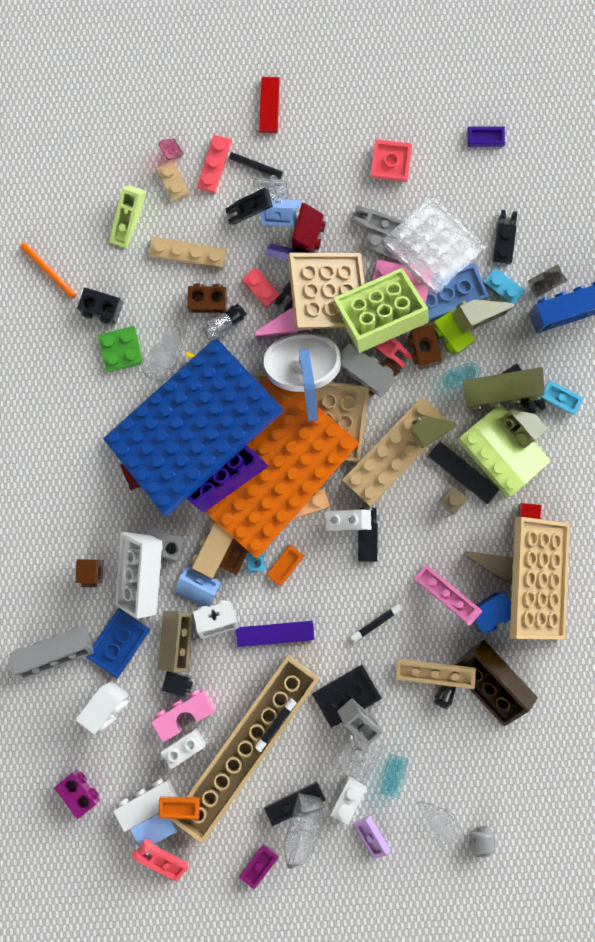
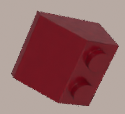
(308, 229)

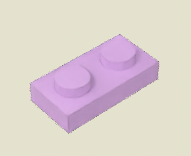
(372, 837)

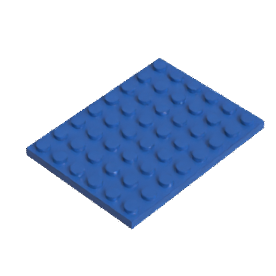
(192, 426)

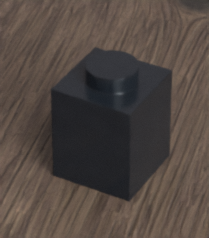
(177, 683)

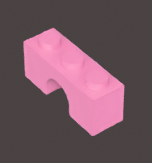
(167, 722)

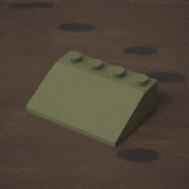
(504, 388)

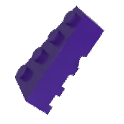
(228, 479)

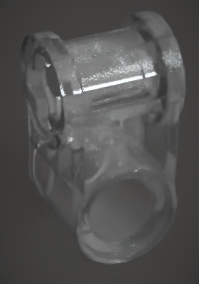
(216, 327)

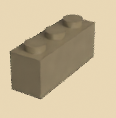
(175, 641)

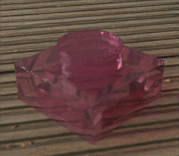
(170, 149)

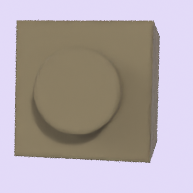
(453, 500)

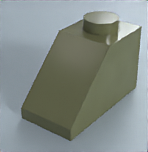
(430, 429)

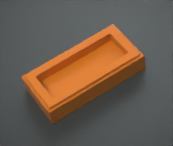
(285, 565)
(179, 807)

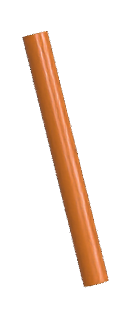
(48, 270)

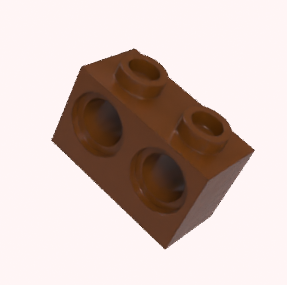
(207, 305)

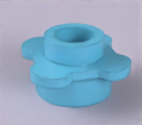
(253, 567)

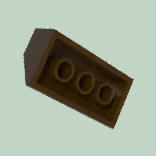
(498, 684)

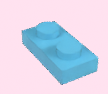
(503, 286)
(562, 397)

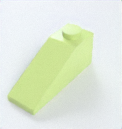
(127, 215)

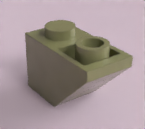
(524, 426)

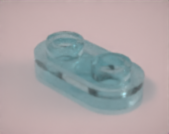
(460, 374)

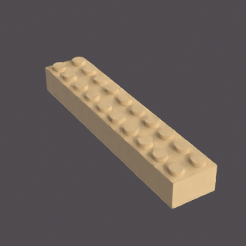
(238, 755)

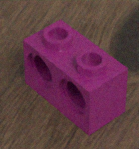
(72, 797)

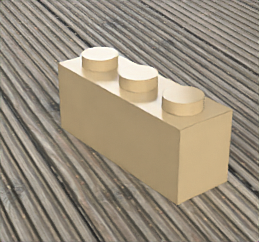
(213, 550)

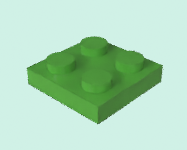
(120, 349)

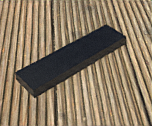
(463, 472)

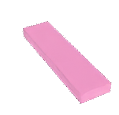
(448, 595)

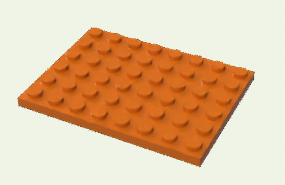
(299, 462)

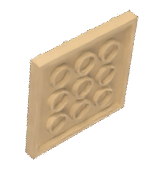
(316, 281)

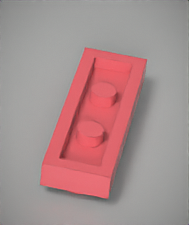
(214, 164)

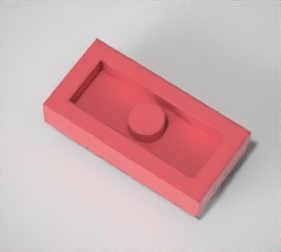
(260, 287)

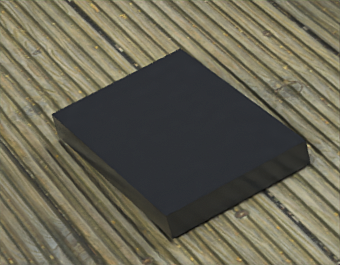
(352, 685)

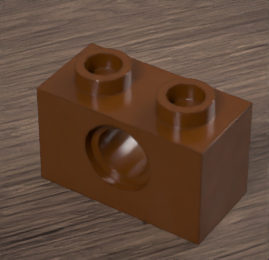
(425, 335)
(89, 572)

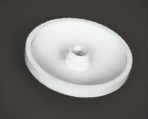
(284, 366)

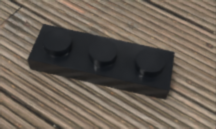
(283, 808)

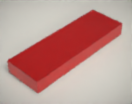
(269, 105)

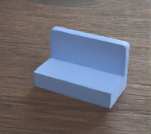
(281, 213)
(197, 587)
(154, 829)

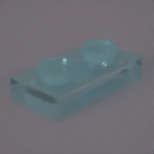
(394, 776)

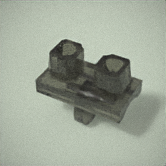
(547, 281)

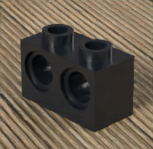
(102, 301)

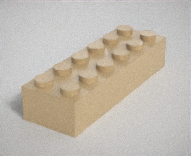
(389, 456)

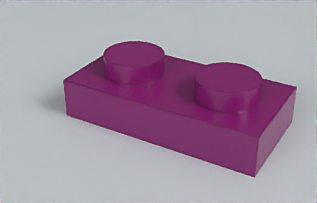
(258, 866)

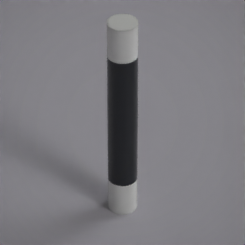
(377, 622)
(275, 725)

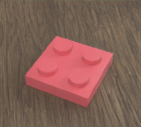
(391, 160)

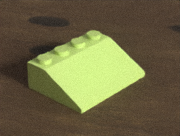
(381, 310)
(501, 454)

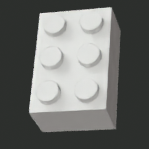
(103, 708)

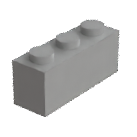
(366, 370)

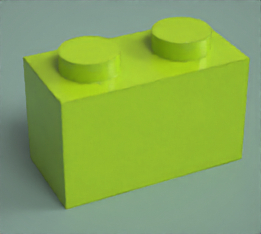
(451, 334)

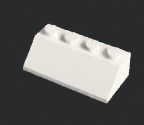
(138, 574)

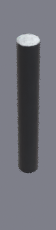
(256, 165)

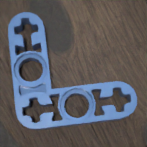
(309, 386)

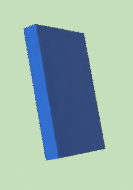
(118, 643)

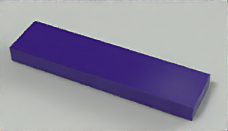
(275, 633)

